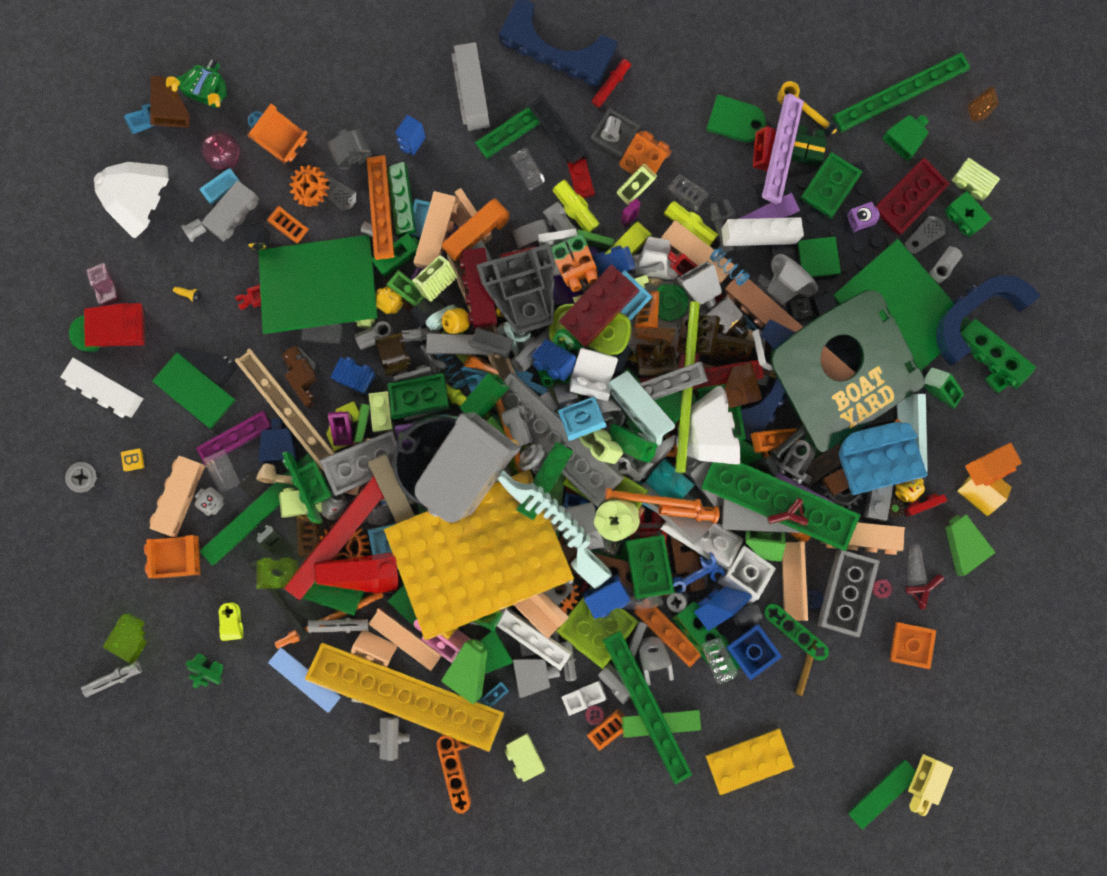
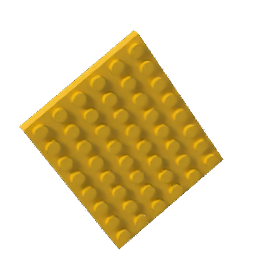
(478, 562)

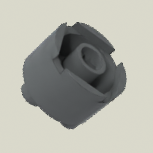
(349, 148)

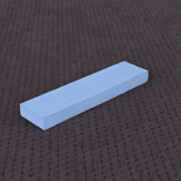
(296, 674)

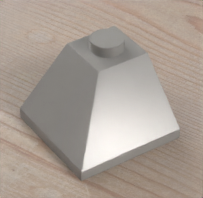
(585, 516)

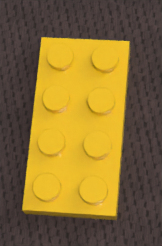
(749, 761)

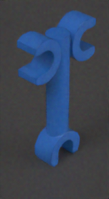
(708, 567)

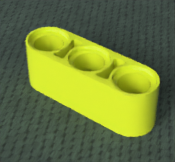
(634, 238)

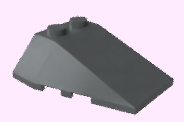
(522, 287)

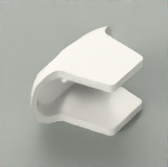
(653, 253)

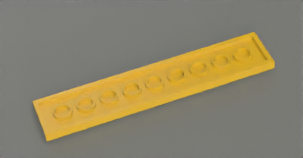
(405, 696)

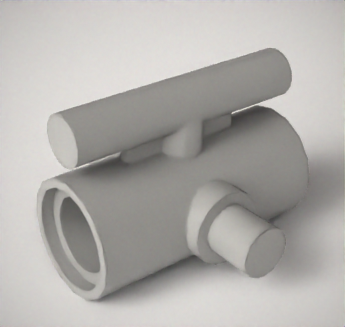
(389, 738)

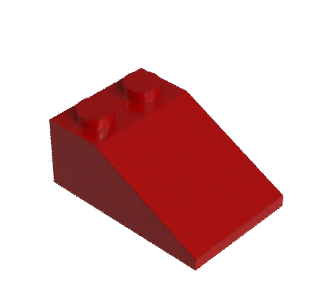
(115, 325)

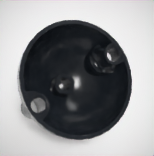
(413, 458)

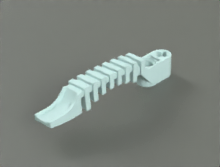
(585, 563)

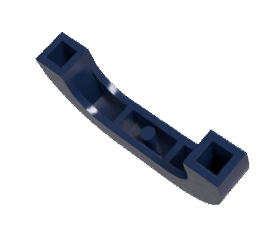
(948, 333)

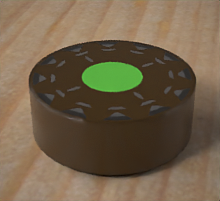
(896, 508)

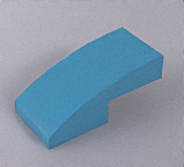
(139, 120)
(527, 378)

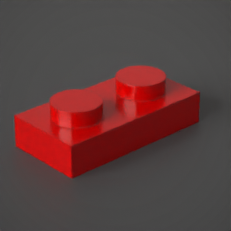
(581, 178)
(931, 501)

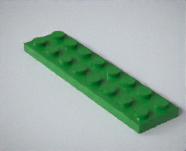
(773, 496)

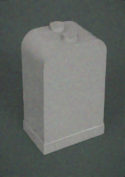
(464, 468)

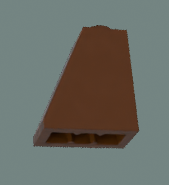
(166, 105)
(742, 386)

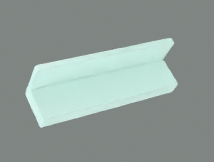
(640, 407)
(913, 411)

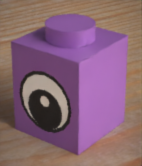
(863, 216)

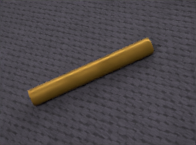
(805, 671)

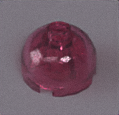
(220, 150)

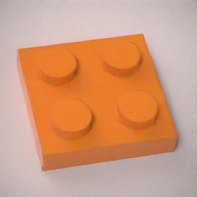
(912, 645)

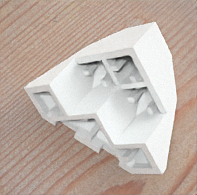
(131, 192)
(711, 430)

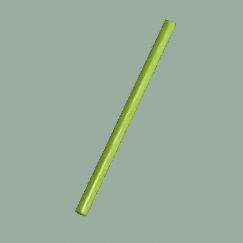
(687, 393)

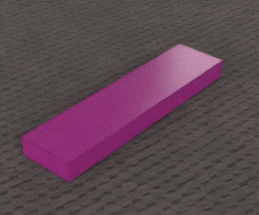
(236, 435)

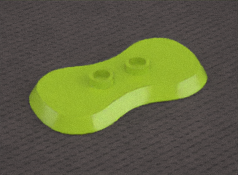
(609, 341)

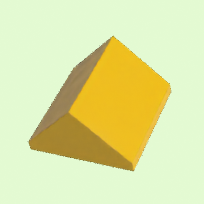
(986, 498)

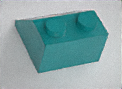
(668, 482)

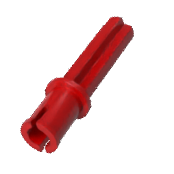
(611, 82)

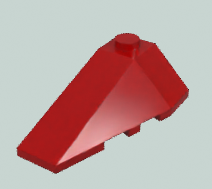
(365, 573)

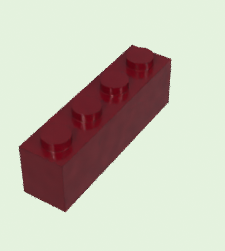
(481, 304)

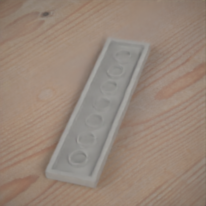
(546, 428)

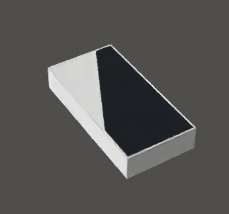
(763, 350)

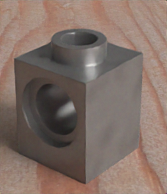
(556, 598)

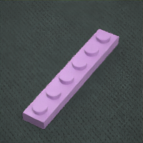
(782, 149)

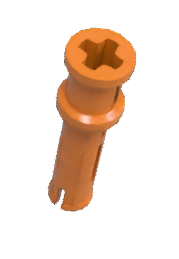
(705, 513)

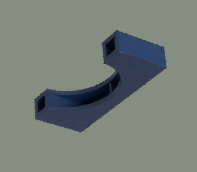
(586, 64)
(758, 415)

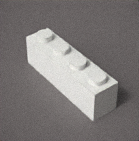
(762, 231)
(101, 387)

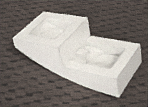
(584, 697)

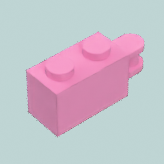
(447, 648)

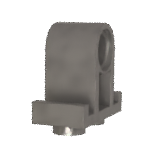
(564, 395)
(795, 463)

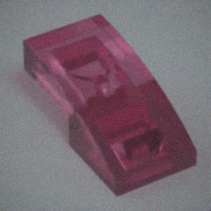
(103, 285)

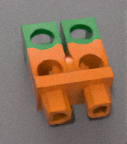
(578, 268)

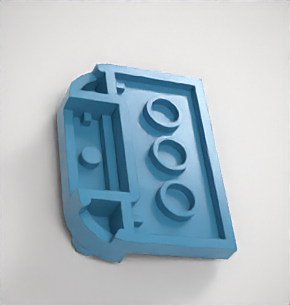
(881, 457)

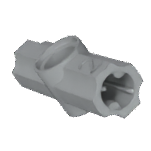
(523, 359)

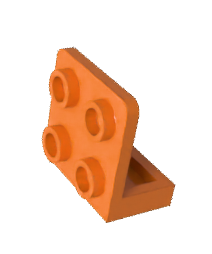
(644, 151)

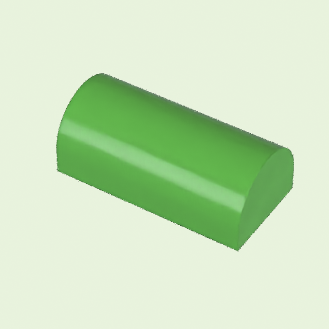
(405, 288)

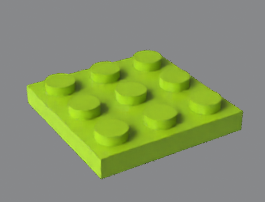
(587, 633)

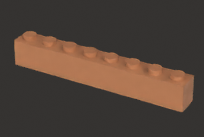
(761, 308)

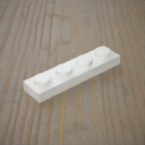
(534, 639)

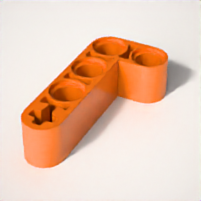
(476, 228)
(456, 772)

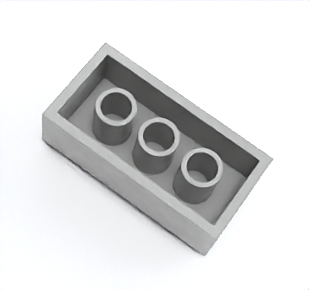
(470, 86)
(848, 593)

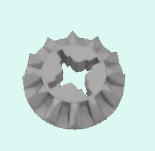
(76, 470)

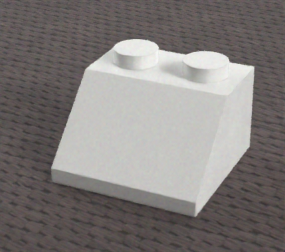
(748, 574)

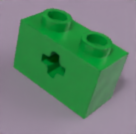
(968, 206)

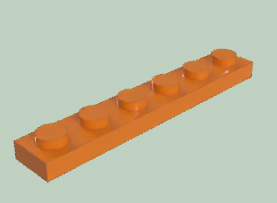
(380, 207)

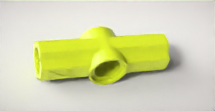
(575, 206)
(691, 222)

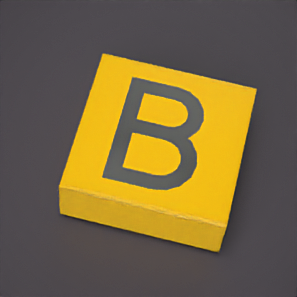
(132, 459)

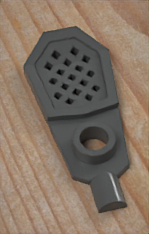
(335, 187)
(922, 238)

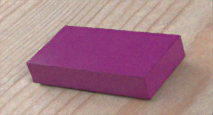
(630, 213)

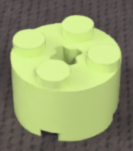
(627, 522)

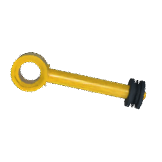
(794, 89)

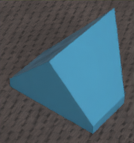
(473, 377)

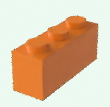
(994, 465)

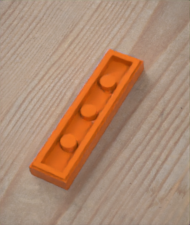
(669, 634)

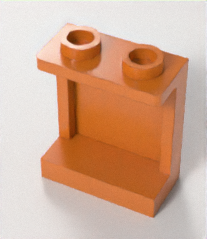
(278, 135)
(172, 557)

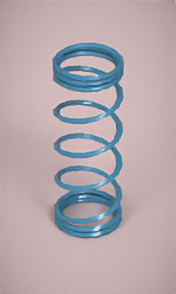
(739, 282)
(458, 384)

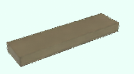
(390, 489)

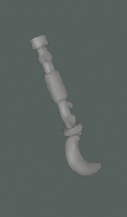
(645, 271)

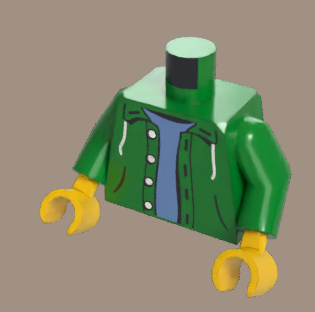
(201, 84)

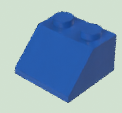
(720, 606)
(753, 651)

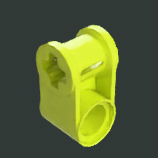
(230, 624)

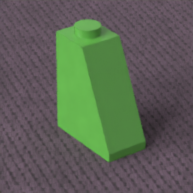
(966, 544)
(468, 671)

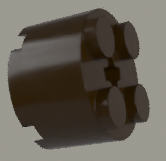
(392, 354)

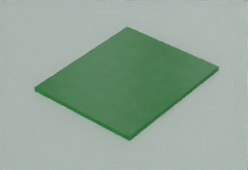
(317, 284)
(910, 296)

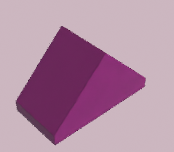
(341, 428)

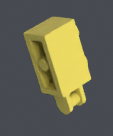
(928, 784)

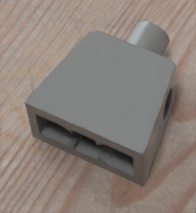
(701, 284)
(533, 675)

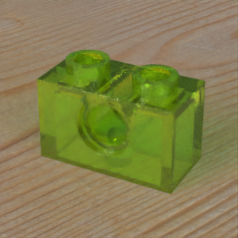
(267, 580)

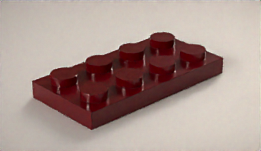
(911, 196)
(599, 305)

